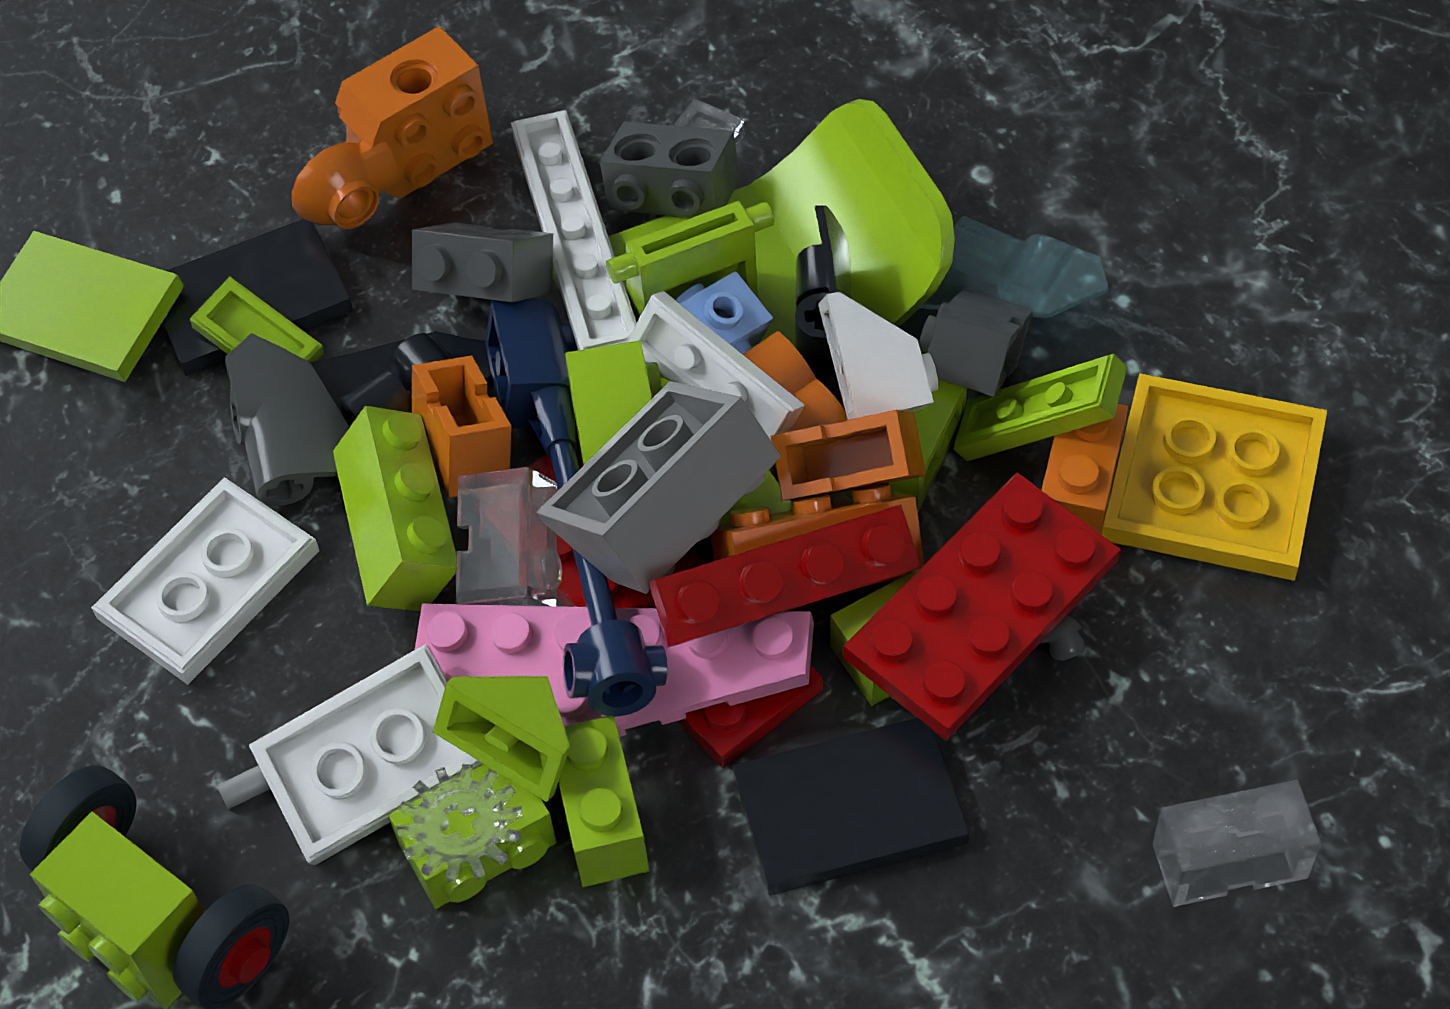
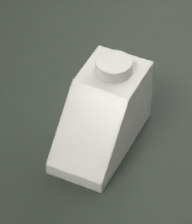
(875, 360)

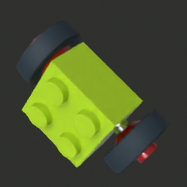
(133, 910)

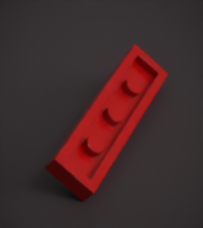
(783, 575)

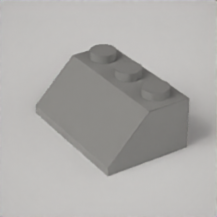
(661, 483)

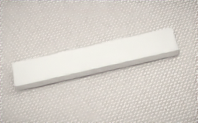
(568, 209)

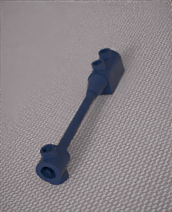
(532, 387)

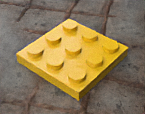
(1215, 476)

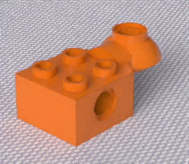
(403, 129)

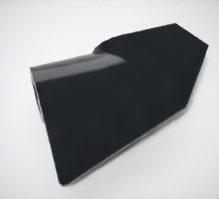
(819, 272)
(384, 373)

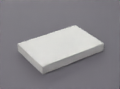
(205, 580)
(360, 755)

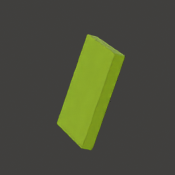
(83, 305)

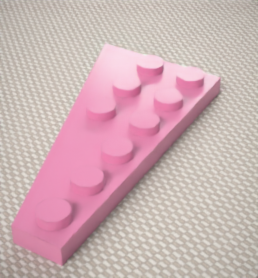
(703, 672)

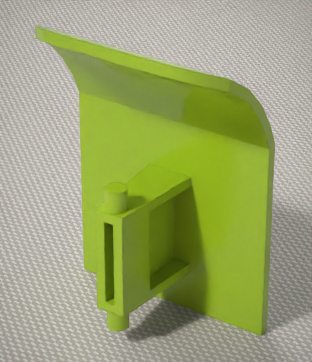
(854, 166)

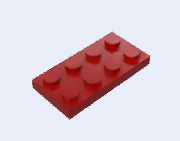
(981, 605)

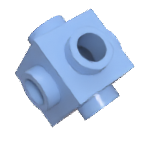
(729, 311)

